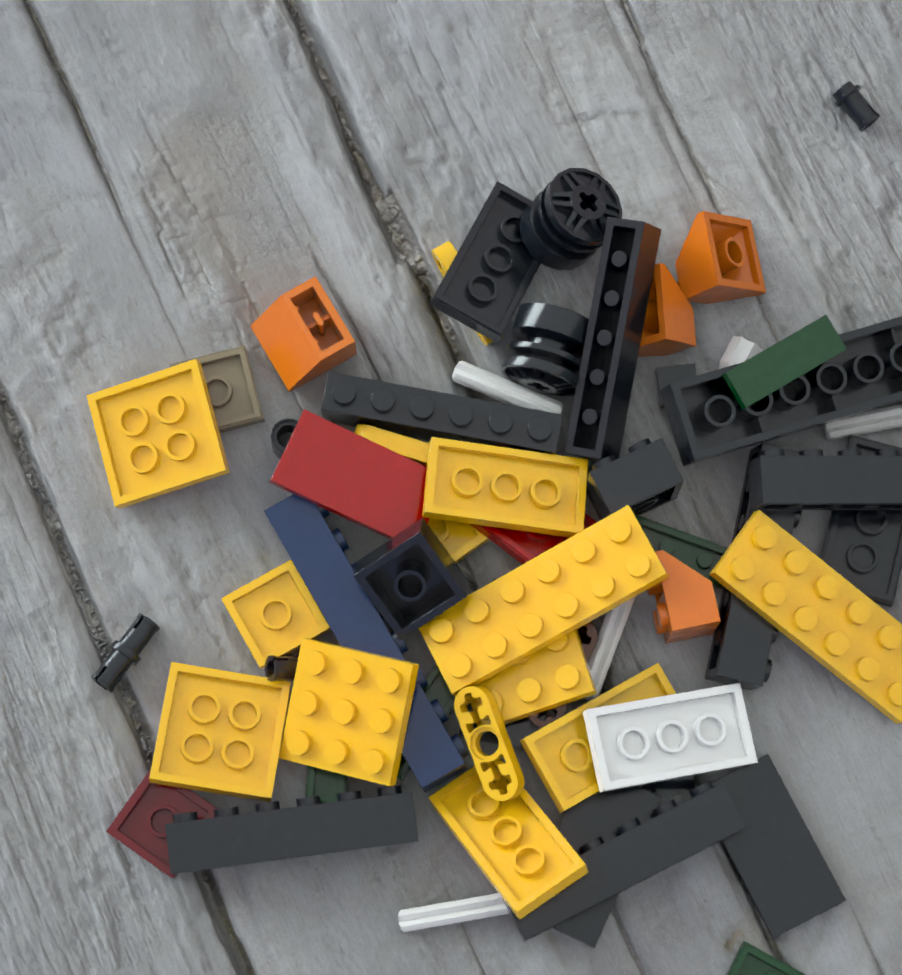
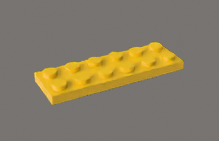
(543, 600)
(816, 610)

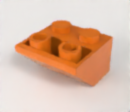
(303, 334)
(683, 602)

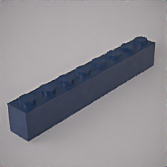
(360, 626)

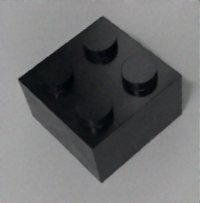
(639, 479)
(411, 579)

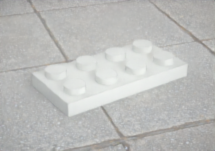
(669, 737)

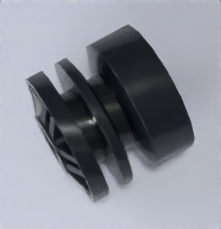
(569, 218)
(547, 349)

